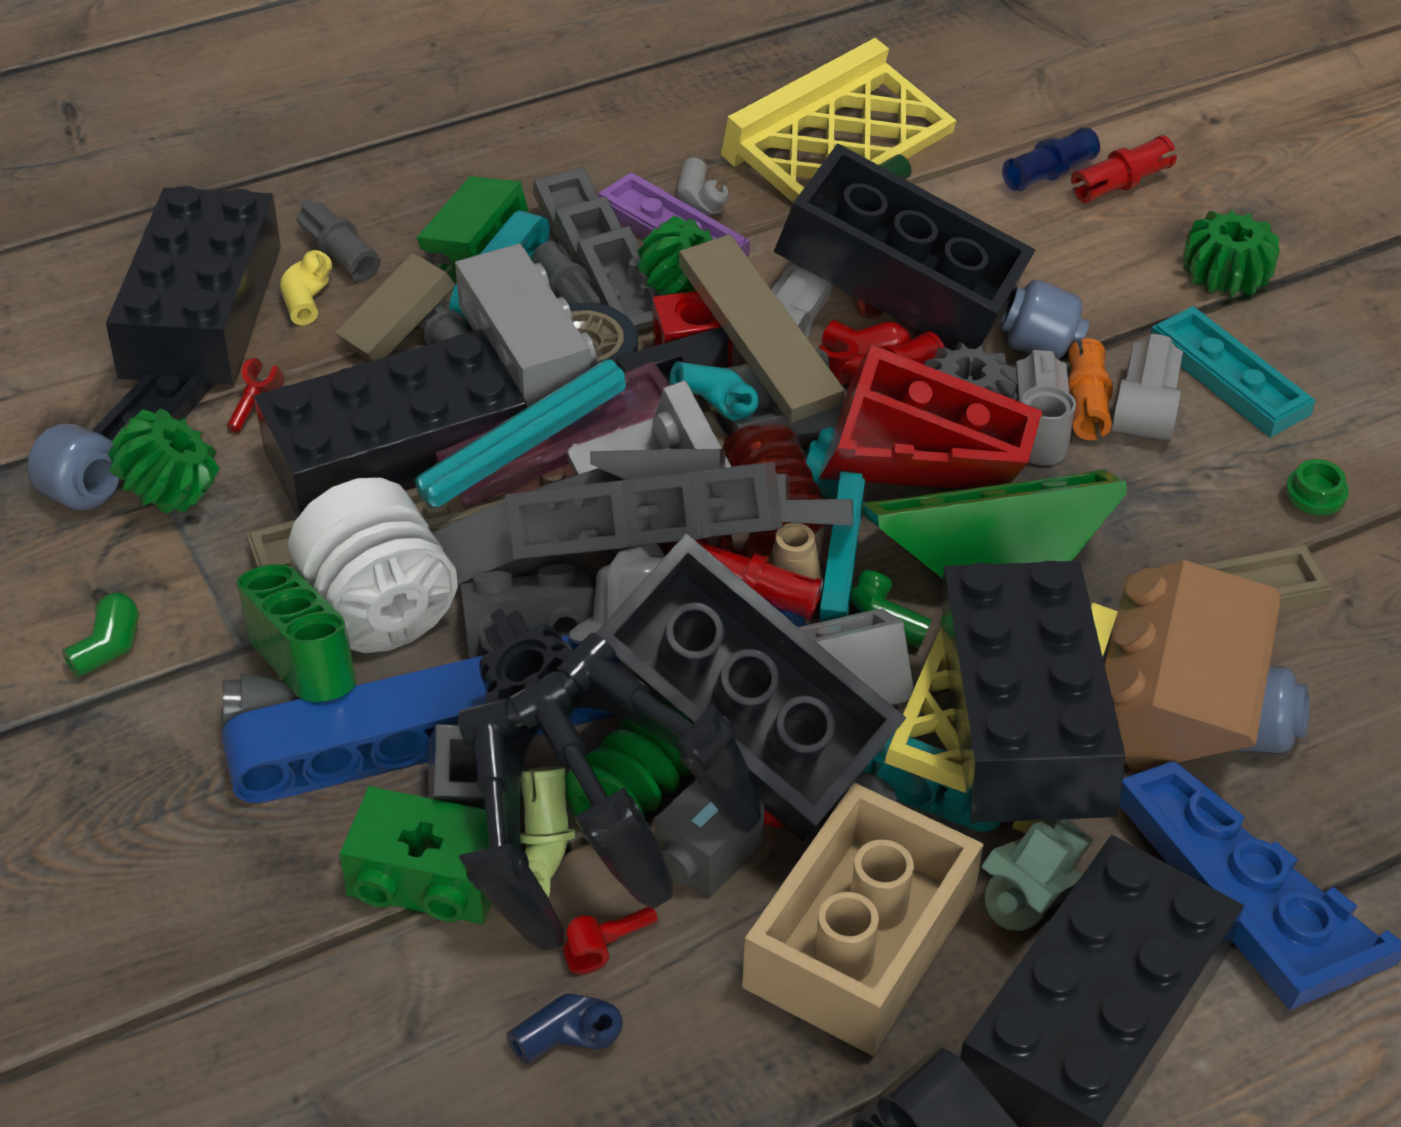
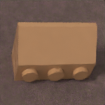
(1189, 662)

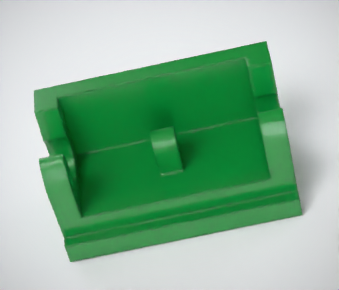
(471, 219)

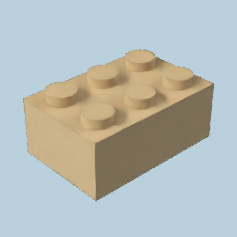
(861, 917)

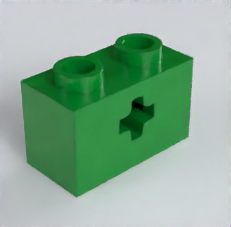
(408, 853)

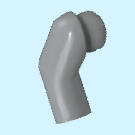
(698, 193)

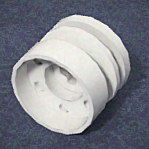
(374, 562)

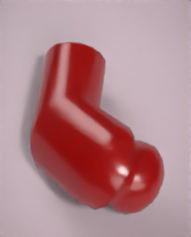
(878, 335)

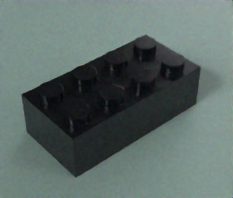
(902, 249)
(195, 285)
(384, 416)
(1030, 693)
(792, 706)
(1101, 991)

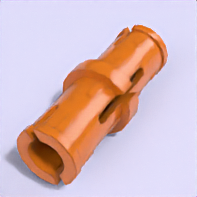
(1090, 388)

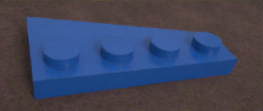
(1289, 928)

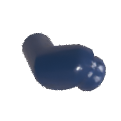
(566, 1021)

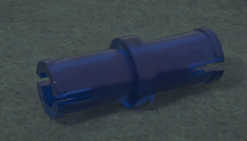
(1051, 159)

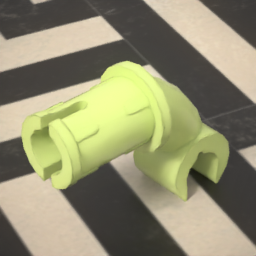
(545, 821)

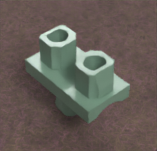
(1034, 873)

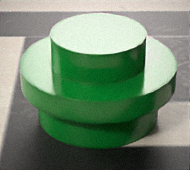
(1317, 487)

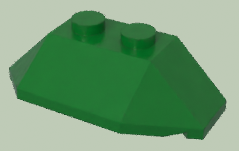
(1001, 522)

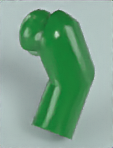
(872, 595)
(111, 635)

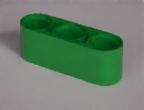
(297, 632)

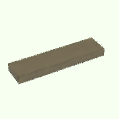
(761, 328)

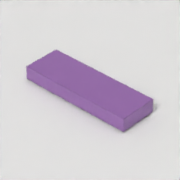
(647, 206)

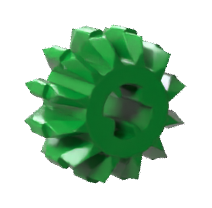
(1231, 253)
(661, 254)
(163, 461)

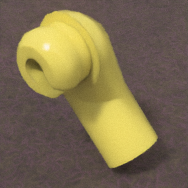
(303, 283)

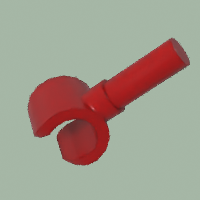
(250, 371)
(587, 938)

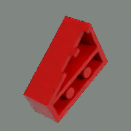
(927, 428)

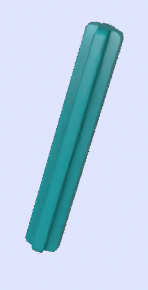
(520, 433)

